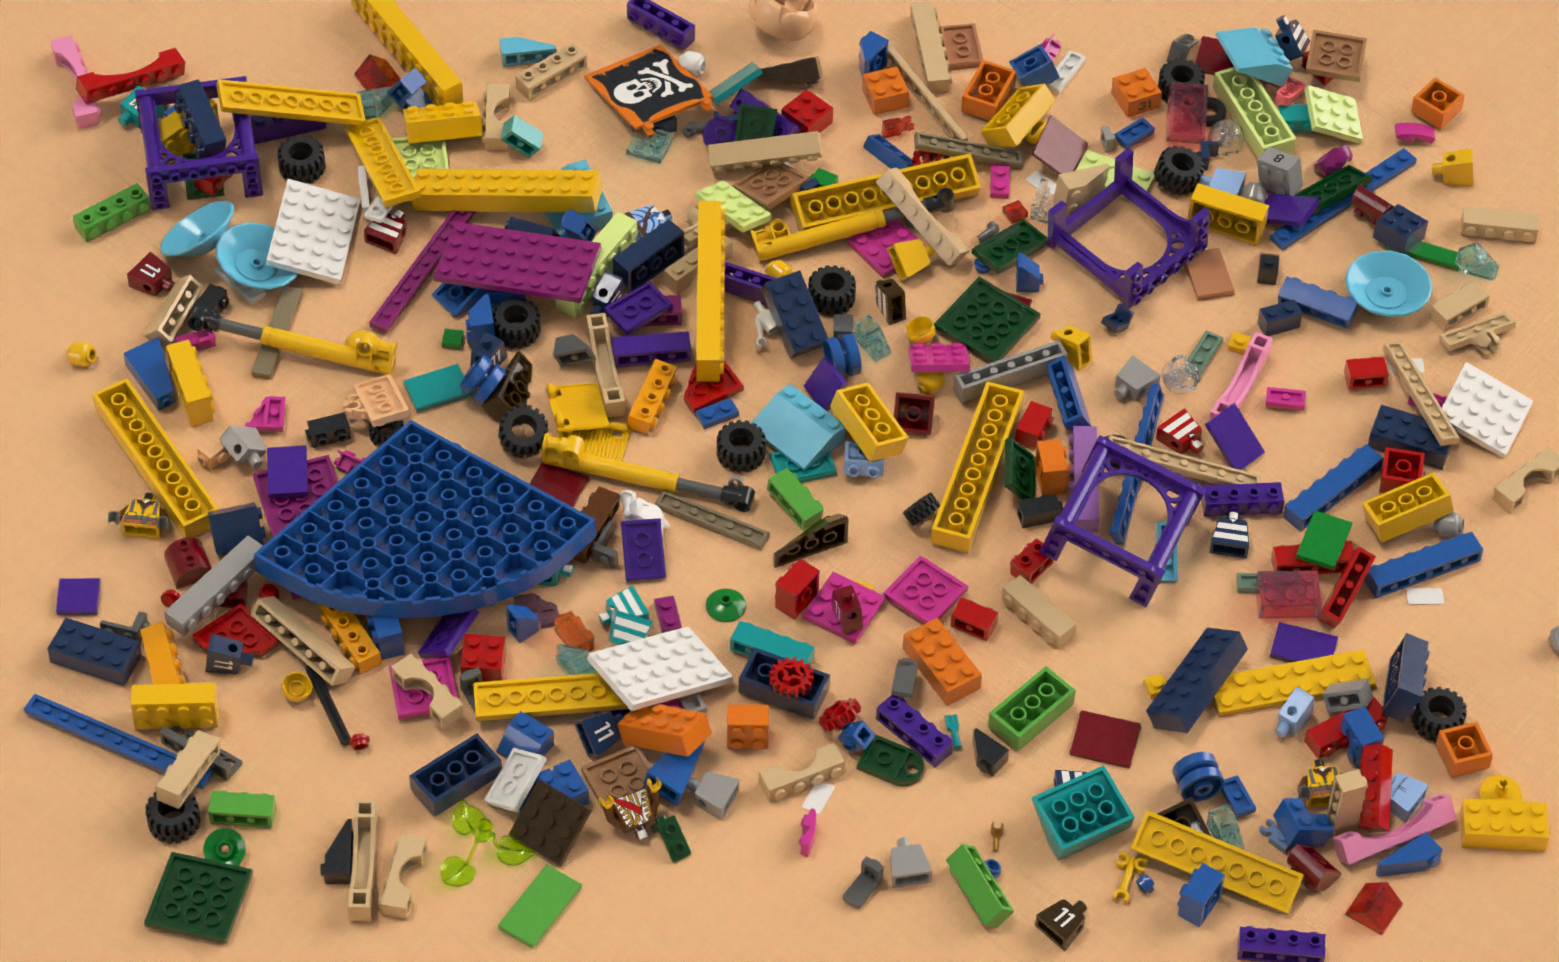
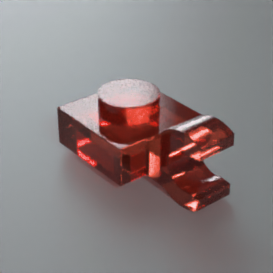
(894, 126)

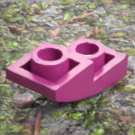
(1410, 131)
(808, 832)

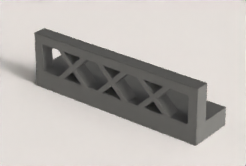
(219, 766)

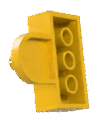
(1503, 819)

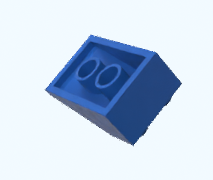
(458, 298)

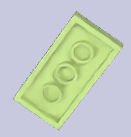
(1140, 176)
(739, 209)

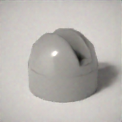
(735, 478)

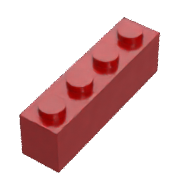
(1284, 559)
(1346, 587)
(1327, 736)
(1378, 773)

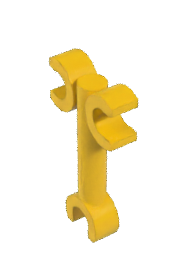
(1130, 865)

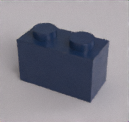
(1279, 318)

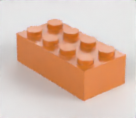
(942, 661)
(665, 729)

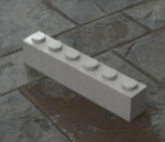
(1008, 371)
(213, 587)

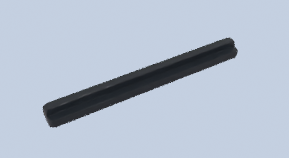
(329, 706)

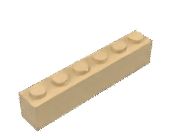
(930, 47)
(765, 151)
(302, 640)

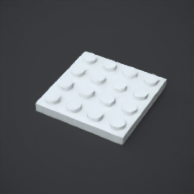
(1485, 409)

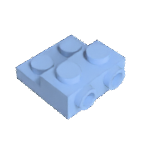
(858, 464)

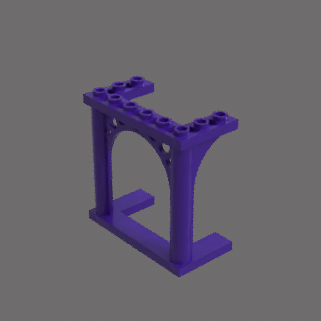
(160, 174)
(1133, 285)
(1138, 466)

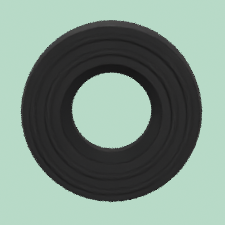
(1220, 109)

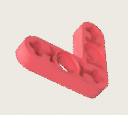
(1289, 92)

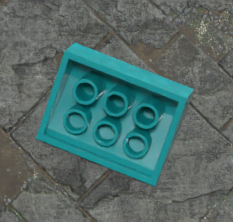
(1082, 812)

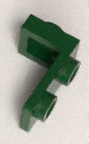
(672, 837)

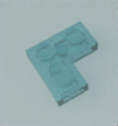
(651, 150)

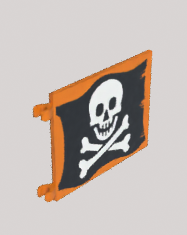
(649, 88)

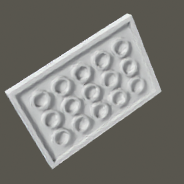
(313, 231)
(659, 668)

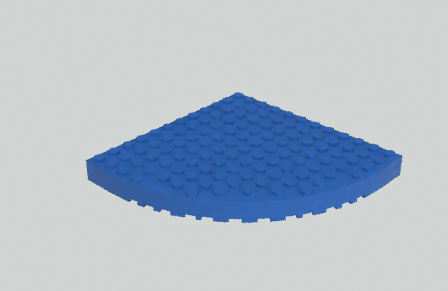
(424, 534)

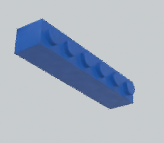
(1333, 486)
(1423, 564)

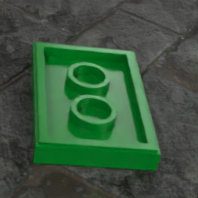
(1324, 540)

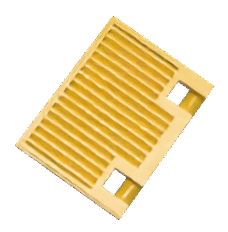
(577, 405)
(601, 441)

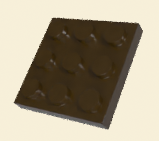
(550, 822)

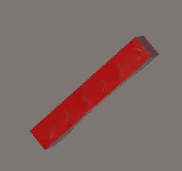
(97, 87)

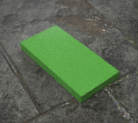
(539, 906)

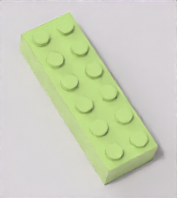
(1254, 111)
(614, 239)

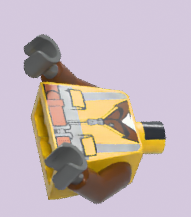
(141, 517)
(1317, 784)

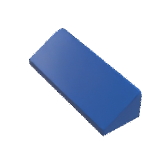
(887, 152)

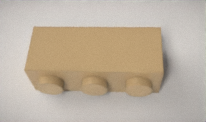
(1459, 306)

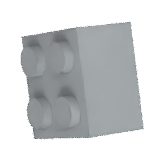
(1280, 172)

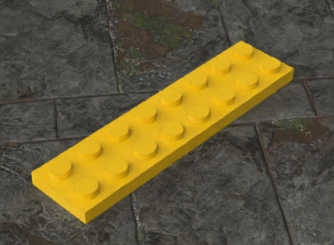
(290, 102)
(383, 162)
(1276, 683)
(544, 696)
(1243, 871)

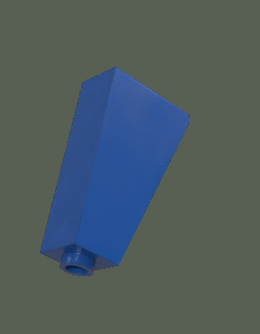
(151, 372)
(674, 773)

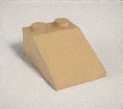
(1080, 186)

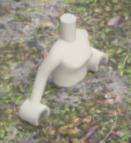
(763, 321)

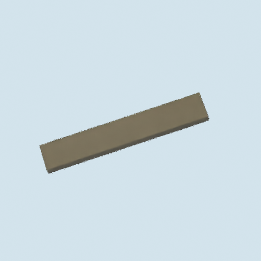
(978, 151)
(281, 319)
(712, 520)

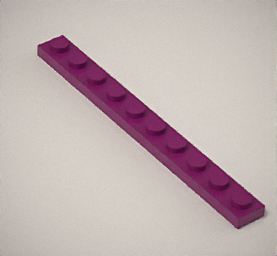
(417, 273)

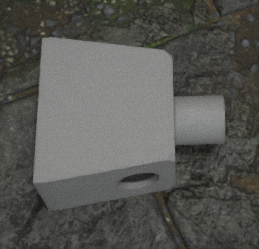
(1135, 379)
(244, 444)
(714, 793)
(909, 864)

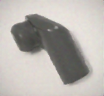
(692, 128)
(992, 229)

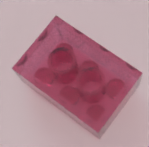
(1186, 112)
(1288, 594)

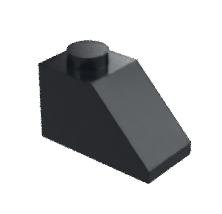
(1268, 268)
(988, 753)

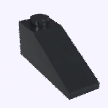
(338, 858)

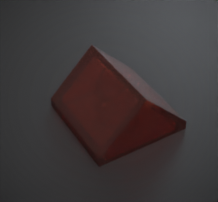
(376, 73)
(1375, 906)

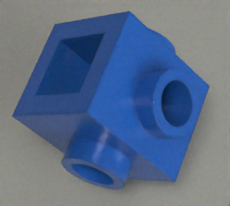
(856, 736)

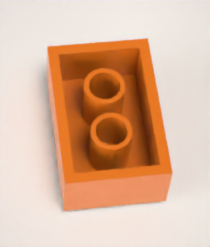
(988, 90)

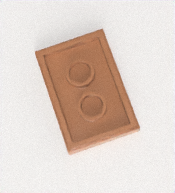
(961, 46)
(1209, 275)

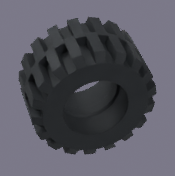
(1181, 72)
(301, 159)
(1179, 170)
(832, 279)
(516, 311)
(526, 416)
(741, 434)
(1438, 701)
(172, 828)

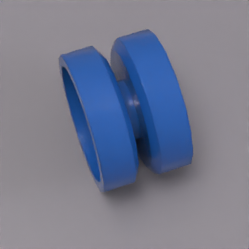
(843, 354)
(484, 380)
(1198, 776)

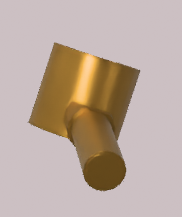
(996, 833)

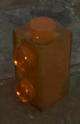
(572, 631)

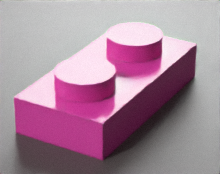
(999, 182)
(1285, 398)

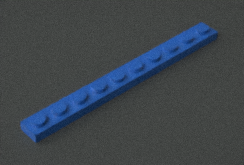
(1380, 175)
(1131, 484)
(104, 735)

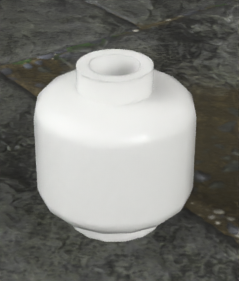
(693, 63)

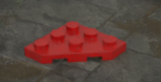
(703, 394)
(240, 626)

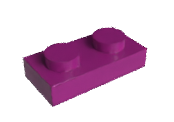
(667, 614)

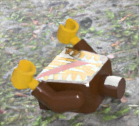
(633, 810)

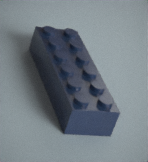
(1197, 680)

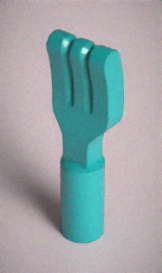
(952, 726)

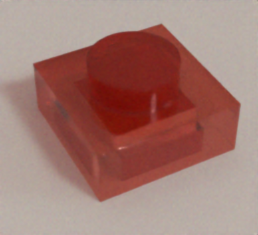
(1015, 211)

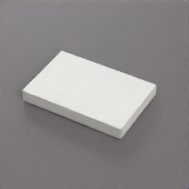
(515, 780)

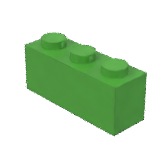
(795, 498)
(242, 809)

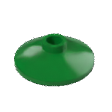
(725, 611)
(224, 836)

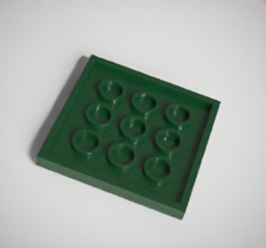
(987, 320)
(198, 897)

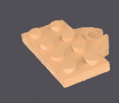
(376, 400)

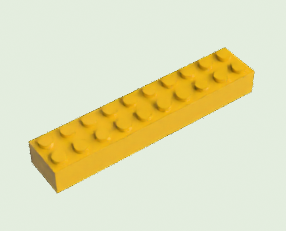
(411, 49)
(507, 190)
(864, 195)
(710, 291)
(155, 457)
(977, 467)

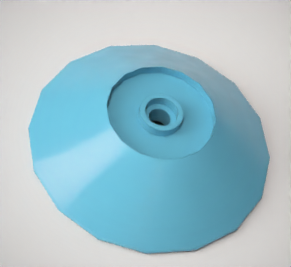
(198, 231)
(244, 253)
(1388, 283)

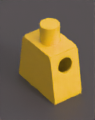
(1456, 167)
(910, 257)
(1077, 345)

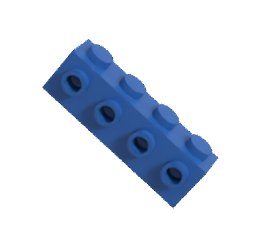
(1319, 302)
(1068, 394)

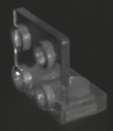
(1042, 203)

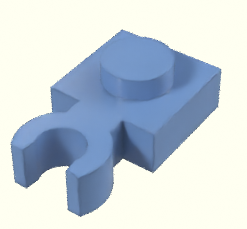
(1276, 837)

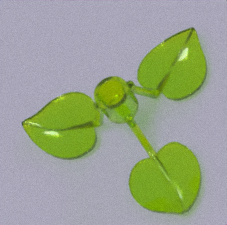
(470, 819)

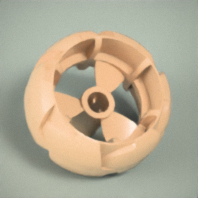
(784, 18)

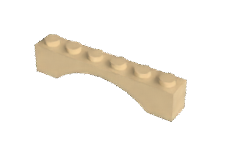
(942, 240)
(605, 368)
(363, 860)

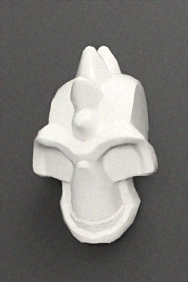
(638, 509)

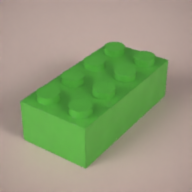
(1031, 708)

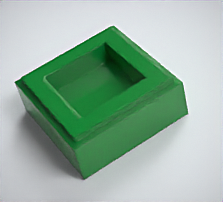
(452, 339)

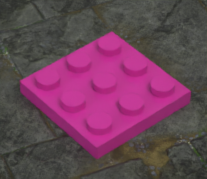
(873, 245)
(938, 358)
(925, 591)
(822, 614)
(416, 701)

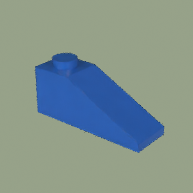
(1411, 858)

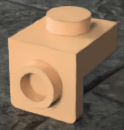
(213, 457)

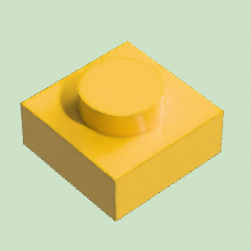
(1239, 342)
(1154, 684)

